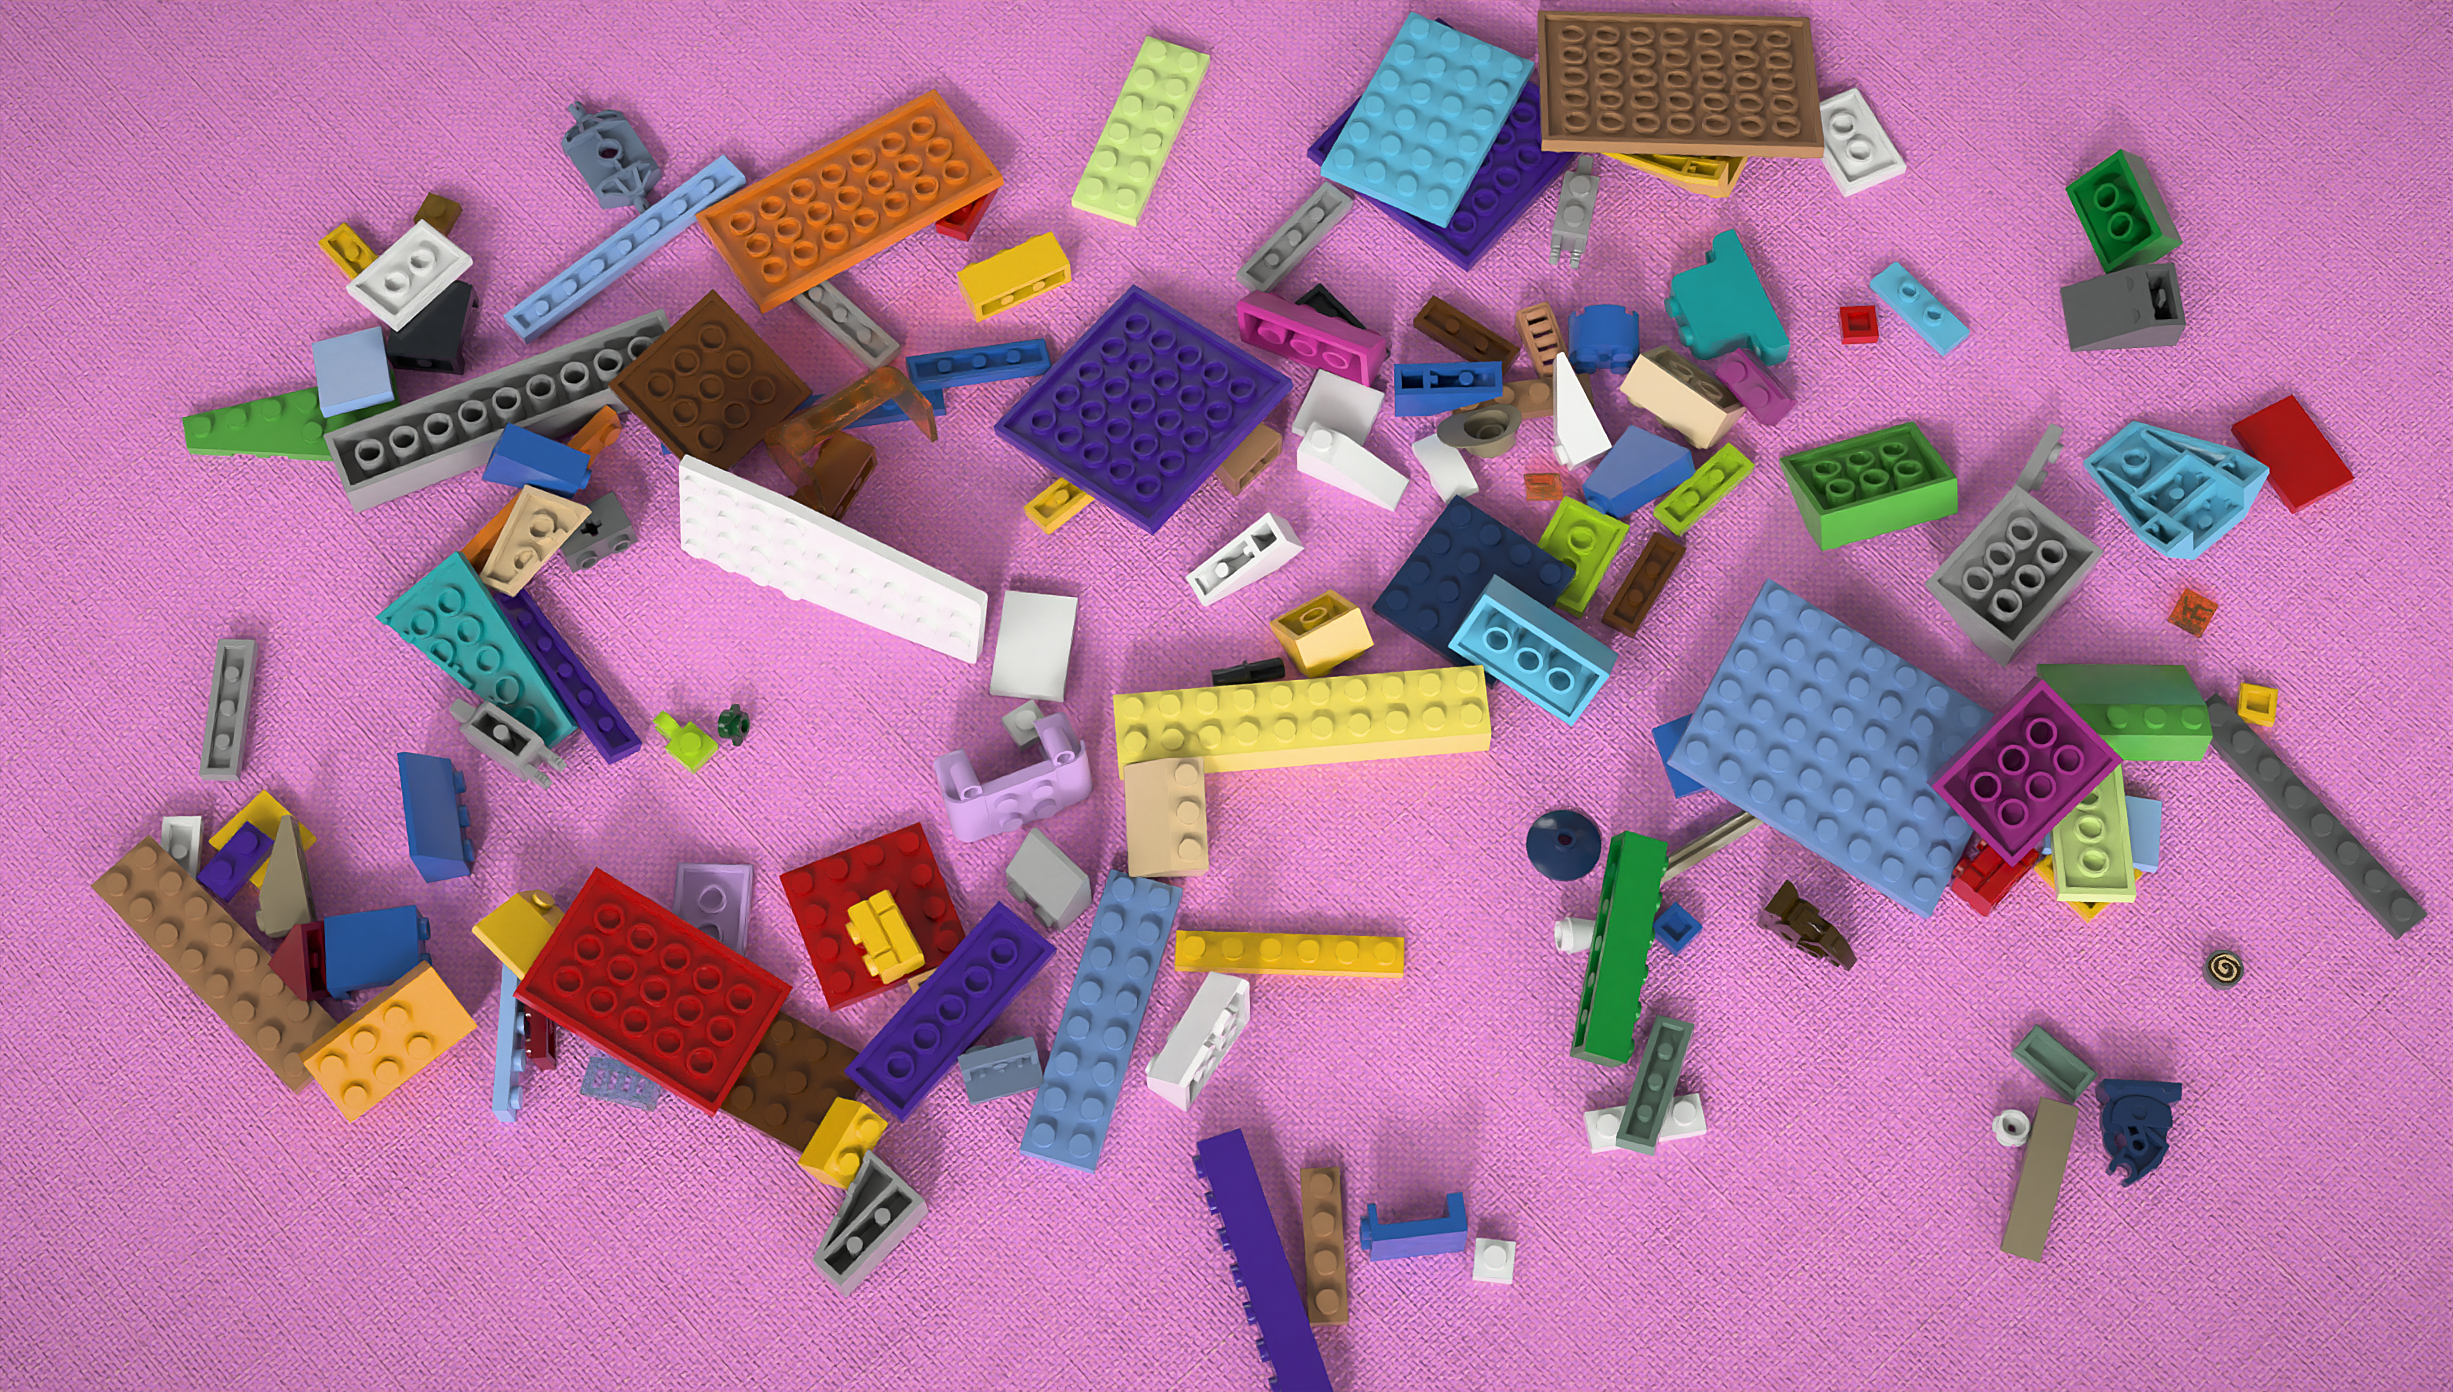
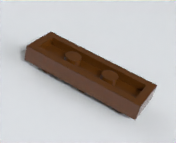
(1464, 335)
(1643, 585)

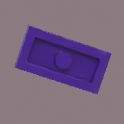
(236, 862)

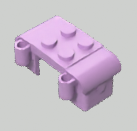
(1019, 796)

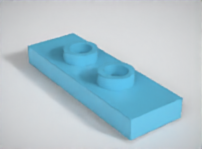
(1919, 308)

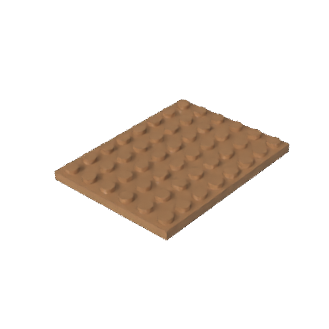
(1678, 84)

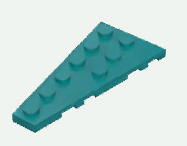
(471, 639)

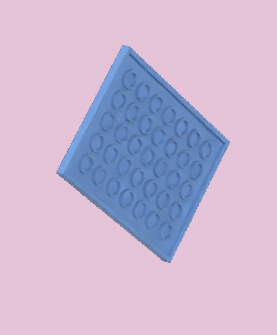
(1834, 746)

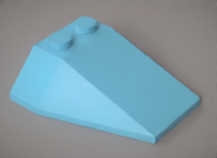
(2175, 487)

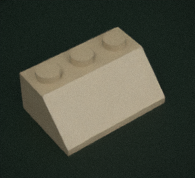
(1682, 396)
(1166, 818)

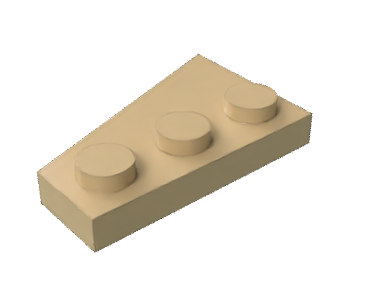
(530, 537)

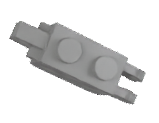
(1574, 212)
(506, 741)

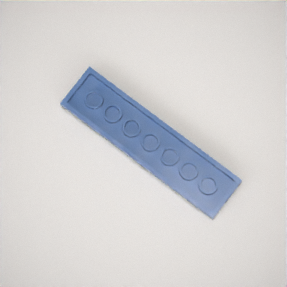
(1101, 1022)

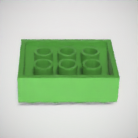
(1870, 485)
(2136, 708)

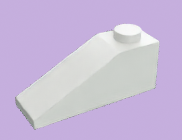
(1575, 425)
(1349, 466)
(1245, 559)

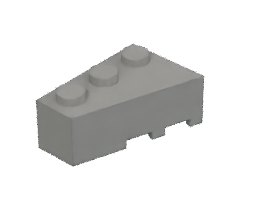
(868, 1226)

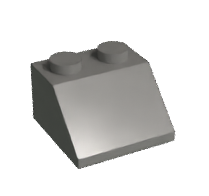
(1048, 882)

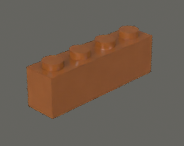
(842, 472)

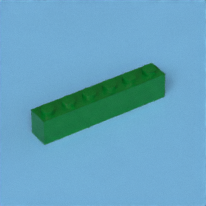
(1620, 950)

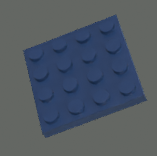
(1454, 567)

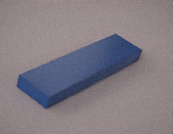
(978, 365)

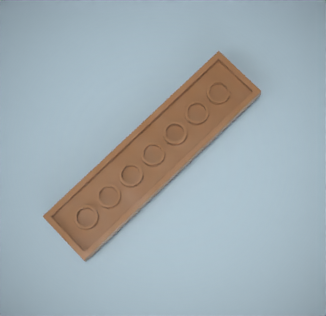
(214, 958)

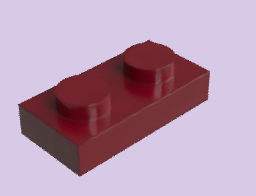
(542, 1043)

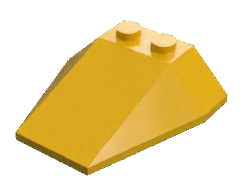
(1697, 174)

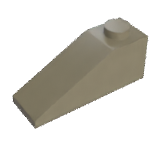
(286, 889)

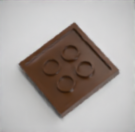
(791, 1083)

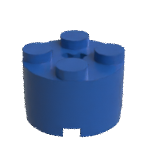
(1603, 339)

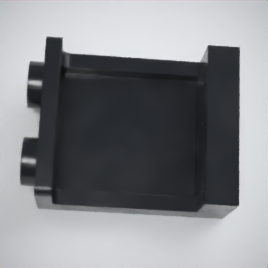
(436, 334)

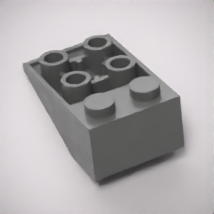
(2125, 309)

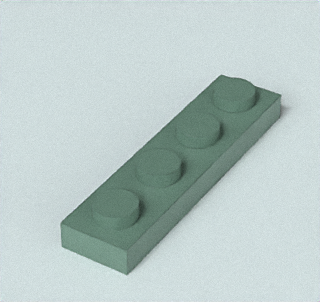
(1655, 1085)

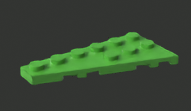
(274, 426)

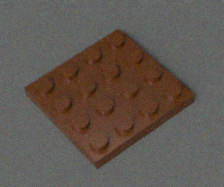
(710, 386)

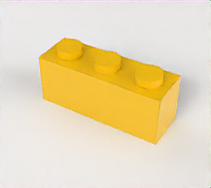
(1014, 276)

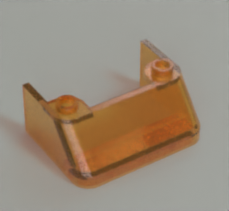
(837, 410)

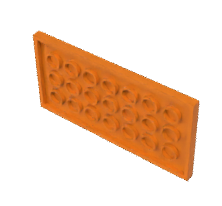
(849, 200)

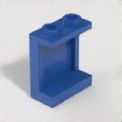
(373, 948)
(1415, 1237)

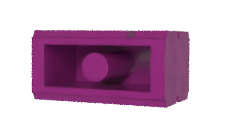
(1756, 387)

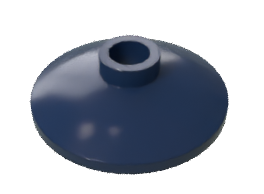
(1558, 860)

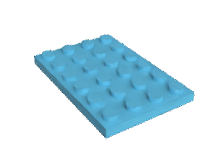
(1427, 119)

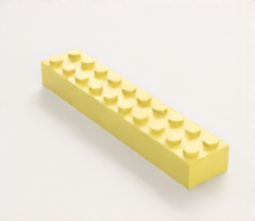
(1308, 720)

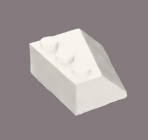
(1200, 1039)

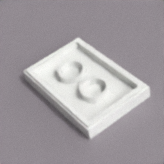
(1856, 145)
(409, 275)
(1034, 646)

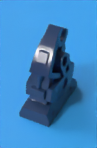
(2138, 1120)

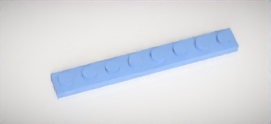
(624, 250)

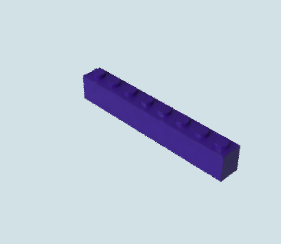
(1260, 1265)

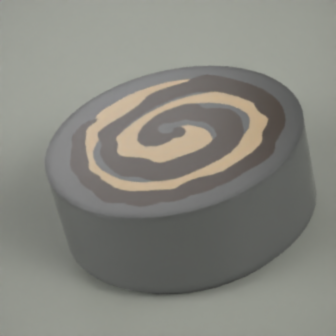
(2223, 969)

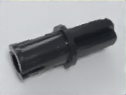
(1249, 673)

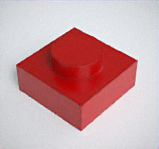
(1858, 324)

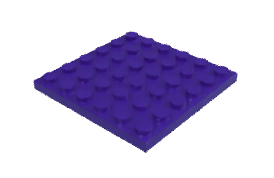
(1499, 194)
(1143, 408)

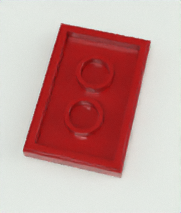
(2297, 453)

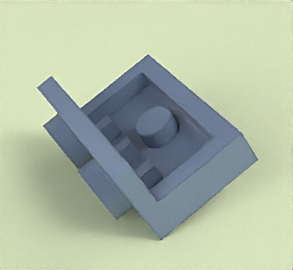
(1001, 1069)

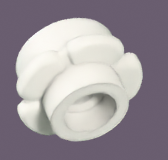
(2018, 1121)

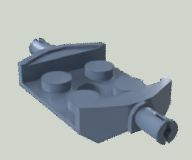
(618, 180)

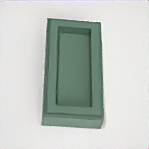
(2054, 1064)

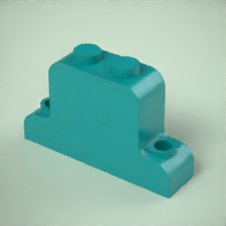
(1725, 306)

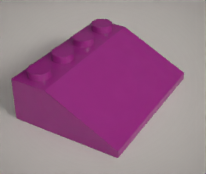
(2024, 770)

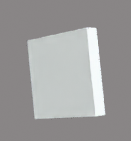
(1339, 406)

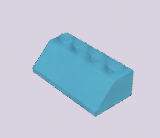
(1533, 650)

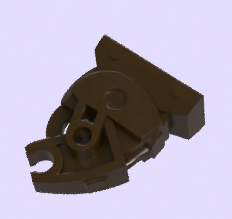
(1802, 928)

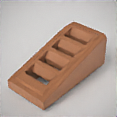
(1534, 321)

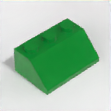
(2123, 213)

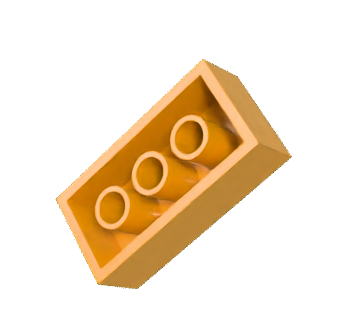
(387, 1041)

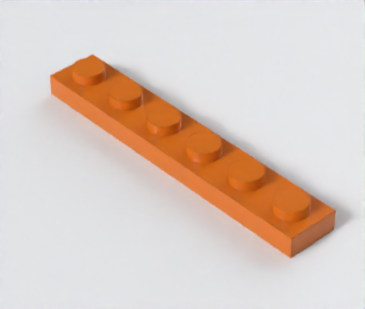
(591, 440)

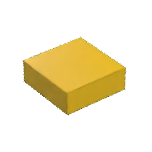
(2256, 704)

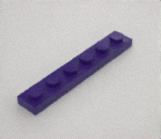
(570, 679)

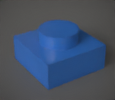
(1676, 929)

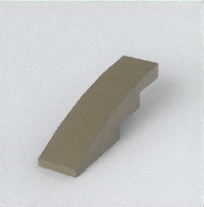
(2039, 1179)

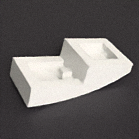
(1446, 468)

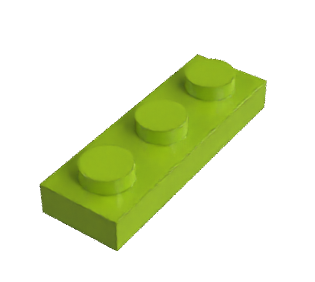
(1703, 490)

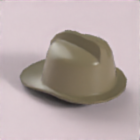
(1483, 431)

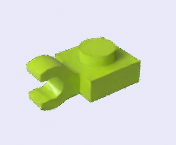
(687, 745)

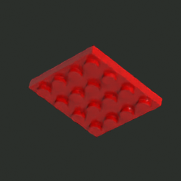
(830, 886)

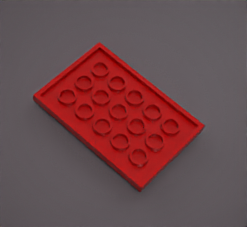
(653, 991)

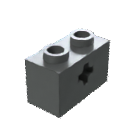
(612, 530)

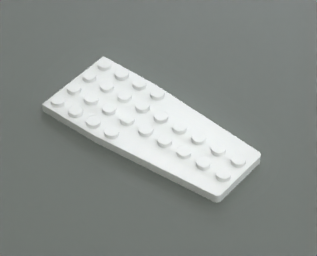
(825, 562)

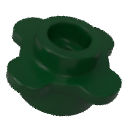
(733, 724)

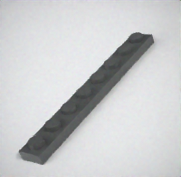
(2312, 821)

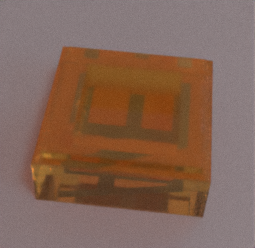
(1543, 486)
(2193, 613)

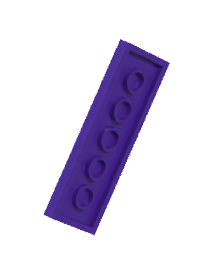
(950, 1011)

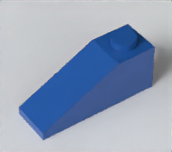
(1442, 387)

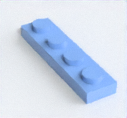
(509, 1055)

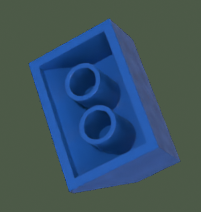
(435, 816)

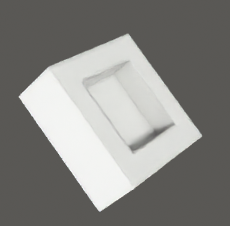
(1020, 724)
(1493, 1261)

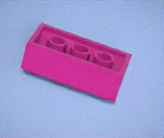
(1310, 337)

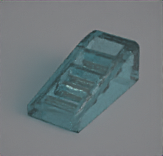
(644, 1101)

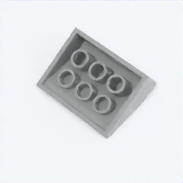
(2012, 574)

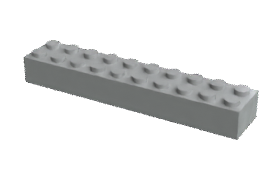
(462, 423)

